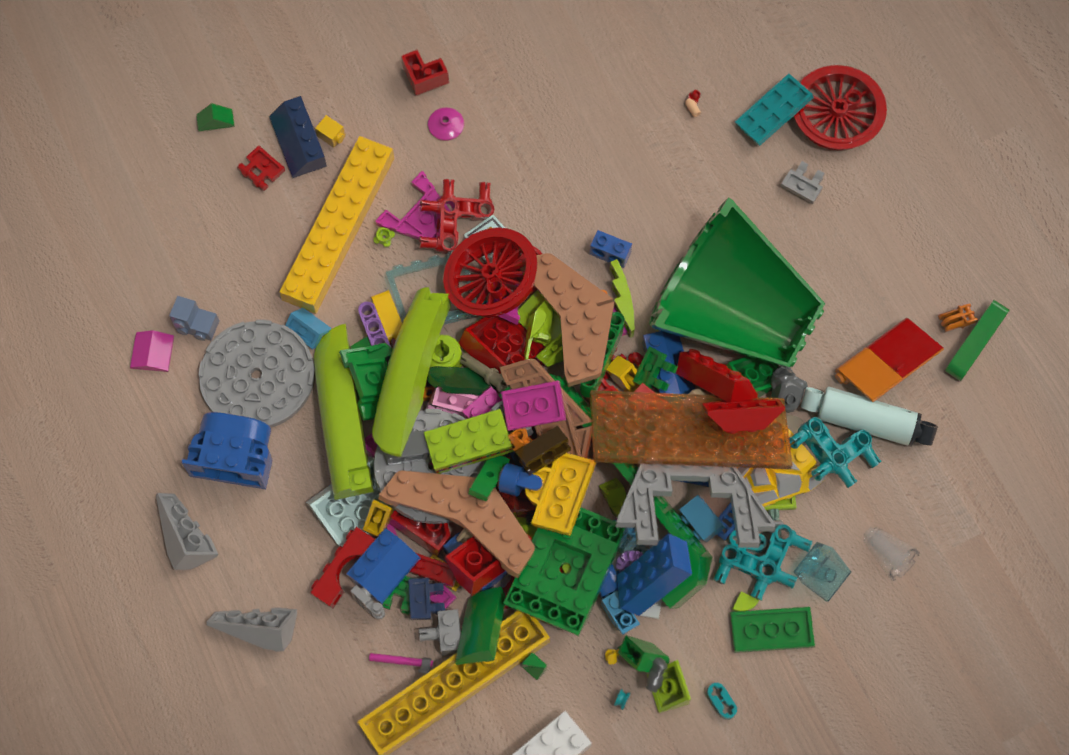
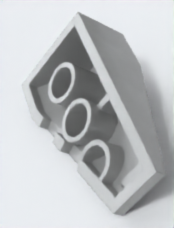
(183, 539)
(264, 629)

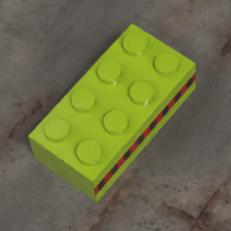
(468, 441)

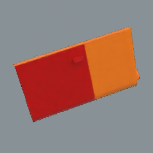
(888, 359)

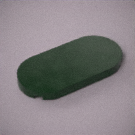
(457, 380)

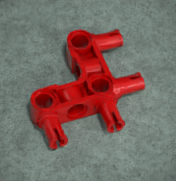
(447, 220)

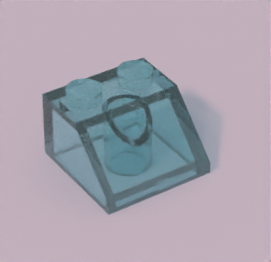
(822, 571)

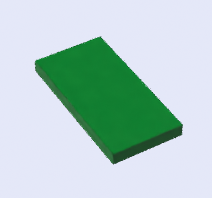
(772, 629)

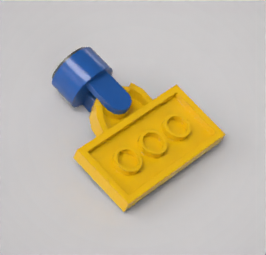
(553, 490)

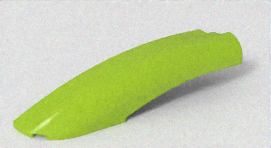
(341, 417)

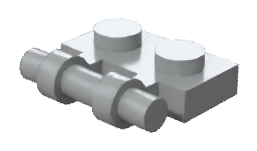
(363, 598)

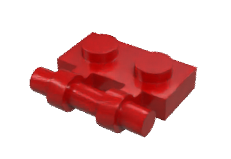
(263, 162)

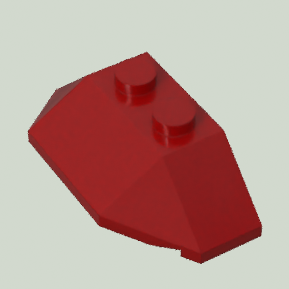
(744, 415)

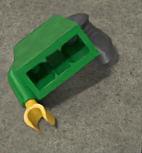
(642, 657)

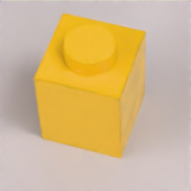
(330, 131)

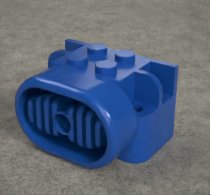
(230, 450)

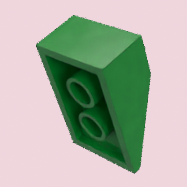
(757, 372)

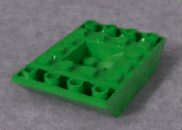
(569, 597)

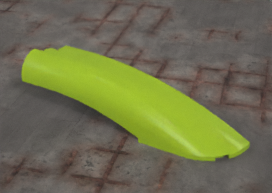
(408, 370)

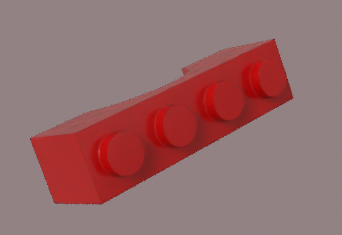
(328, 587)

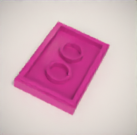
(533, 405)

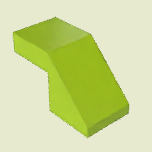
(614, 495)

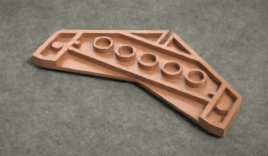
(583, 314)
(531, 373)
(448, 497)

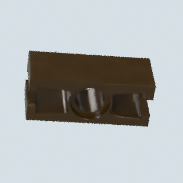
(543, 450)

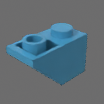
(621, 619)

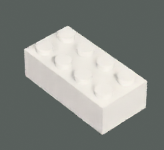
(557, 738)

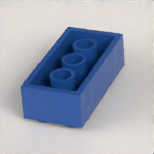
(654, 575)

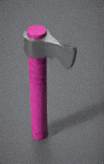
(425, 663)

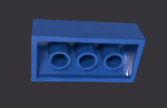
(671, 346)

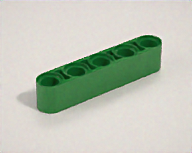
(615, 334)
(977, 340)

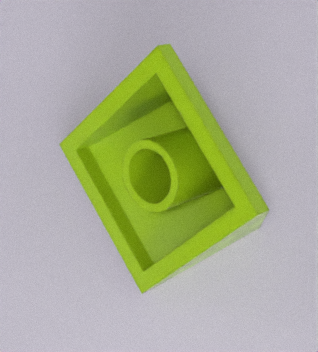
(673, 690)

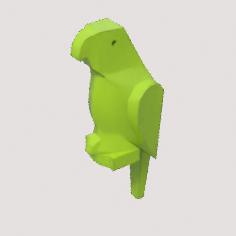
(538, 326)

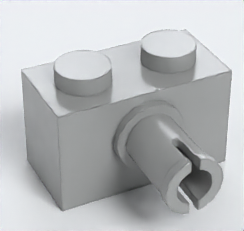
(446, 632)

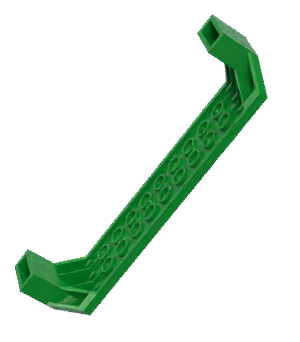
(699, 556)

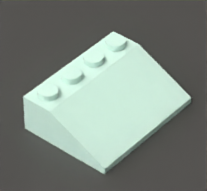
(344, 514)

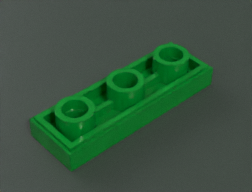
(488, 478)

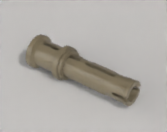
(490, 376)

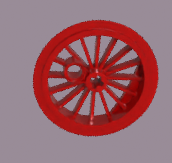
(842, 109)
(492, 274)

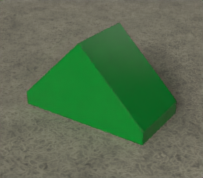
(214, 118)

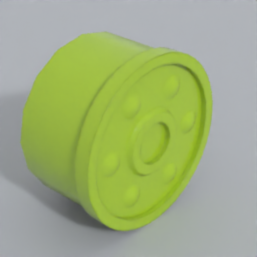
(446, 352)

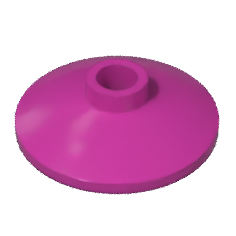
(448, 130)

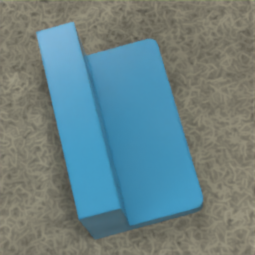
(307, 326)

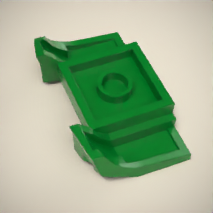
(368, 372)

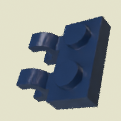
(420, 598)

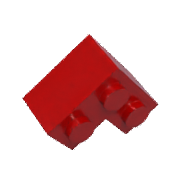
(424, 76)

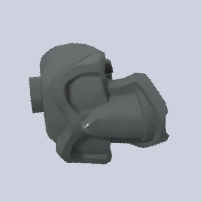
(787, 386)

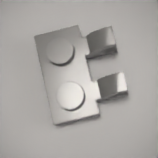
(802, 186)

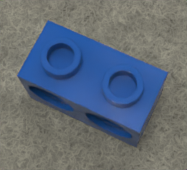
(610, 248)

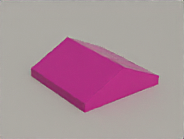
(152, 351)

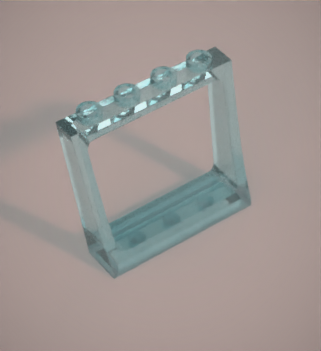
(434, 261)

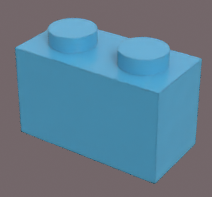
(701, 518)

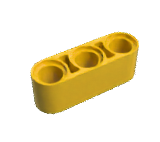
(387, 313)

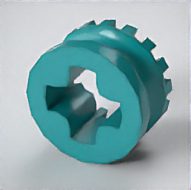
(622, 699)

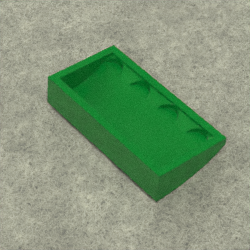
(481, 627)

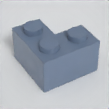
(191, 320)

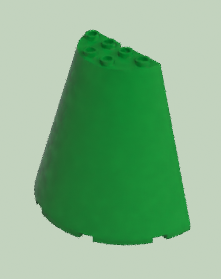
(738, 293)

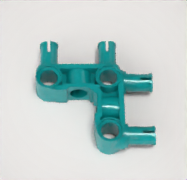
(832, 455)
(753, 565)

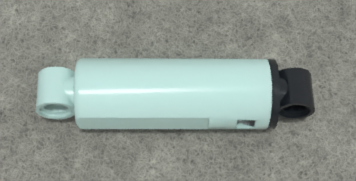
(874, 417)

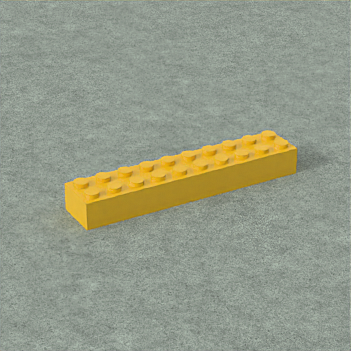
(337, 225)
(450, 686)

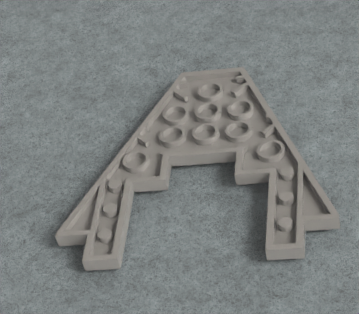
(723, 482)

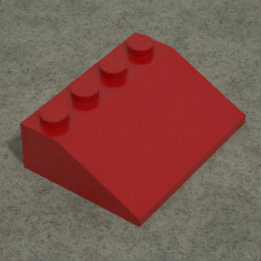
(498, 342)

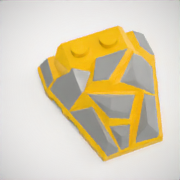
(782, 484)

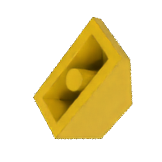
(623, 374)
(377, 518)

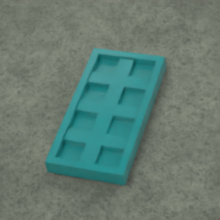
(774, 109)

